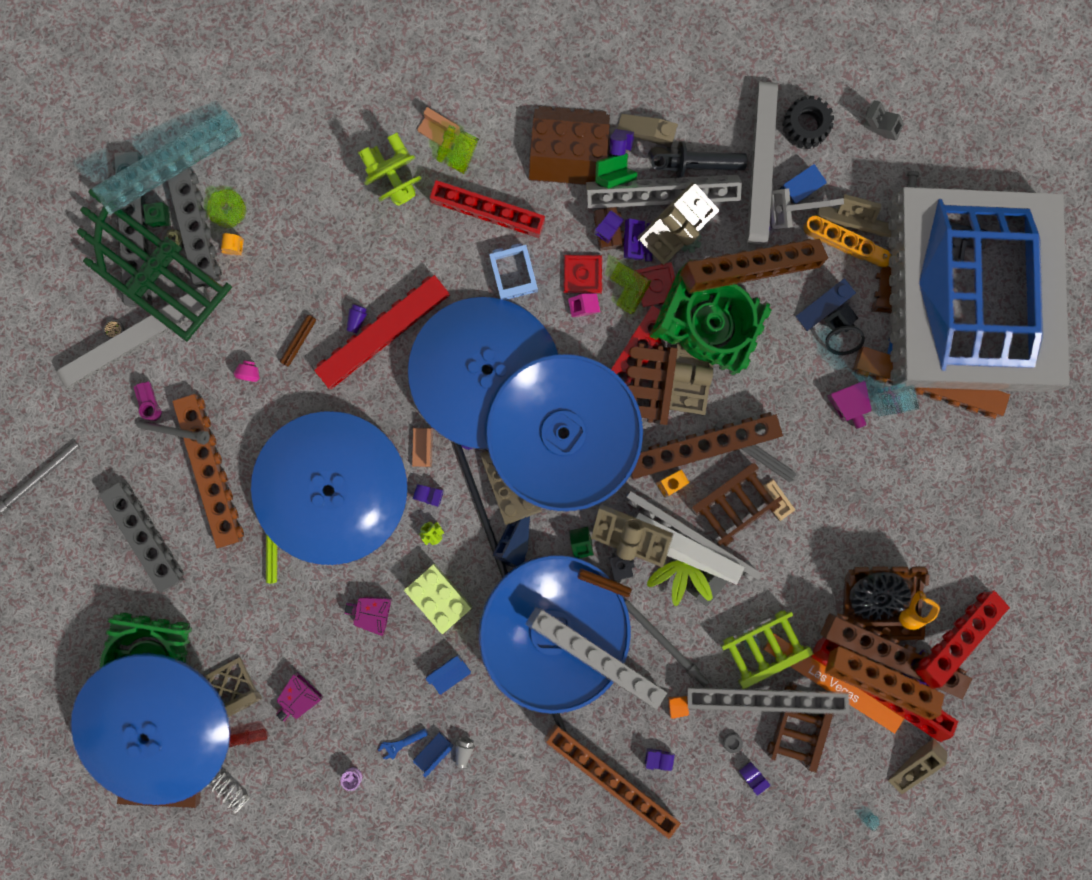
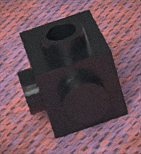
(842, 317)
(621, 568)

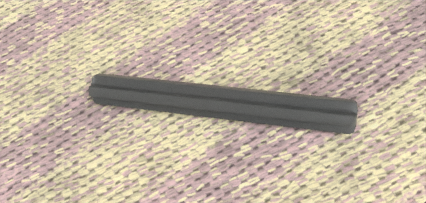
(763, 457)

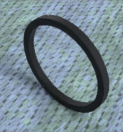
(840, 329)

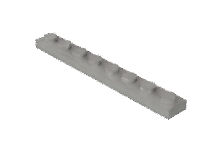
(668, 521)

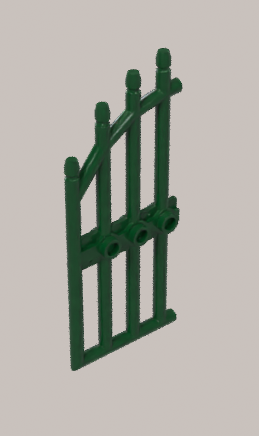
(150, 270)

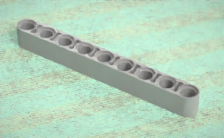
(762, 163)
(126, 342)

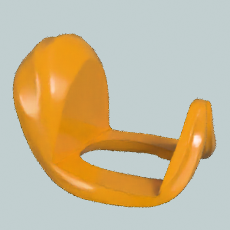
(909, 617)

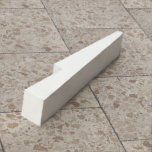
(699, 556)

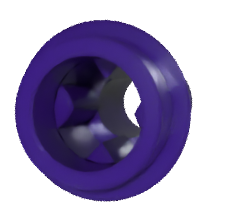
(355, 318)

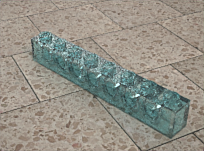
(167, 161)

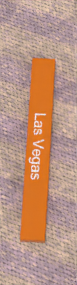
(857, 698)

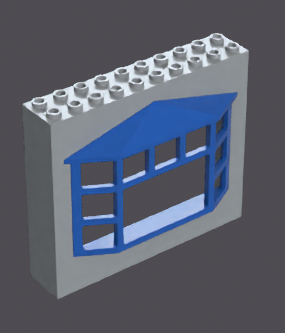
(924, 291)

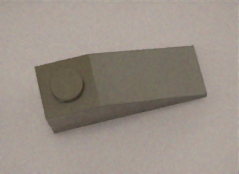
(649, 129)
(919, 766)

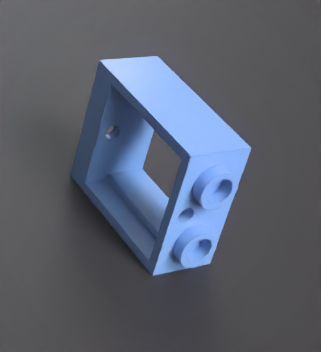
(519, 290)

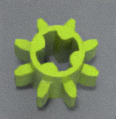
(431, 533)

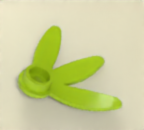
(680, 580)

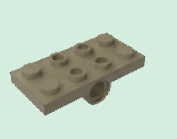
(678, 224)
(690, 383)
(510, 504)
(632, 536)

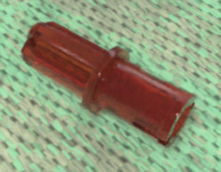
(248, 737)

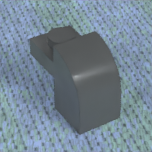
(882, 122)

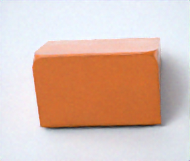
(678, 706)

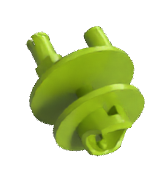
(379, 168)

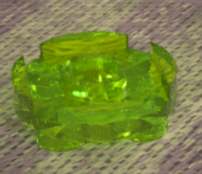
(218, 216)

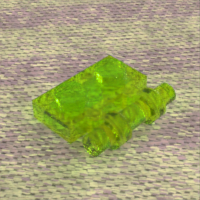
(463, 151)

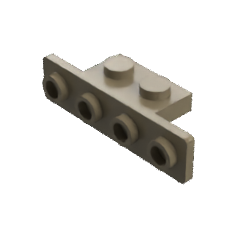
(857, 214)

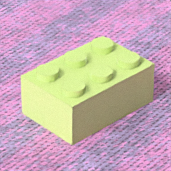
(438, 598)

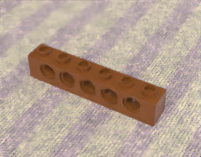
(931, 699)

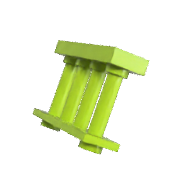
(766, 669)

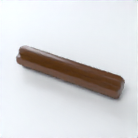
(297, 340)
(604, 583)

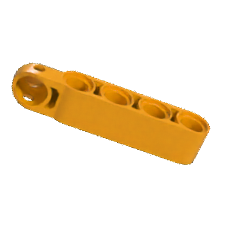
(876, 253)

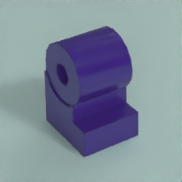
(621, 141)
(608, 226)
(428, 495)
(659, 760)
(754, 778)

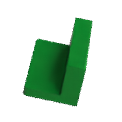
(614, 171)

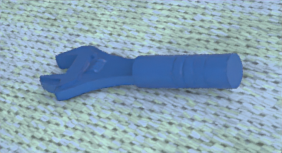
(393, 747)

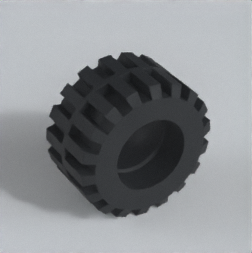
(818, 111)

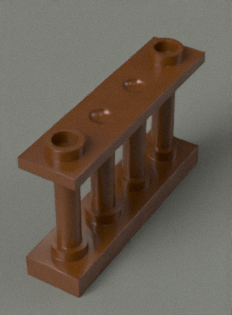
(719, 497)
(816, 740)

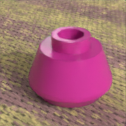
(247, 371)

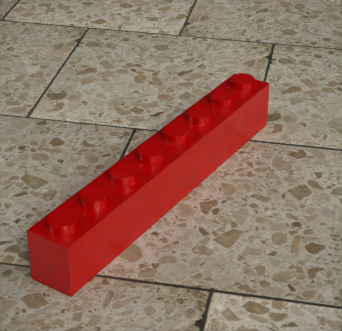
(381, 332)

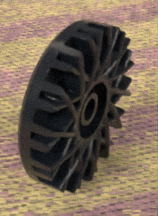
(880, 595)

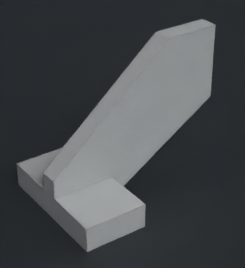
(782, 208)

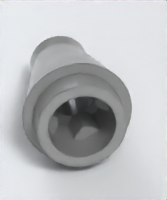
(464, 749)

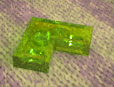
(634, 287)

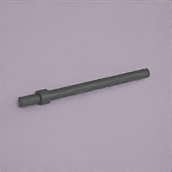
(692, 670)

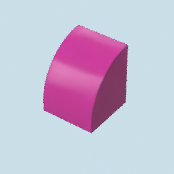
(584, 305)

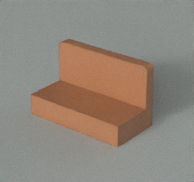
(435, 125)
(422, 447)

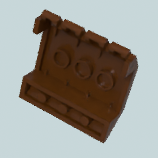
(567, 144)
(916, 578)

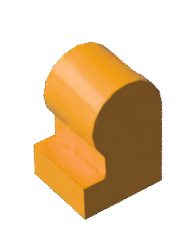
(232, 244)
(672, 483)

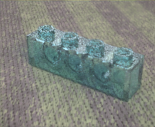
(895, 399)

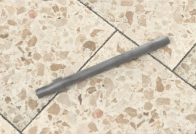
(5, 504)

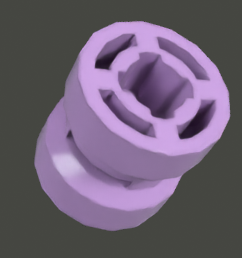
(350, 782)

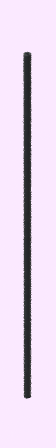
(488, 529)

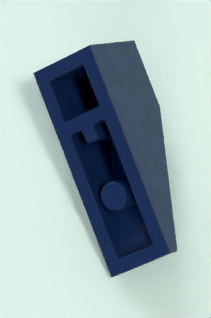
(825, 304)
(514, 543)

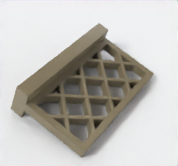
(244, 700)

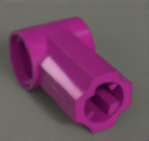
(146, 400)

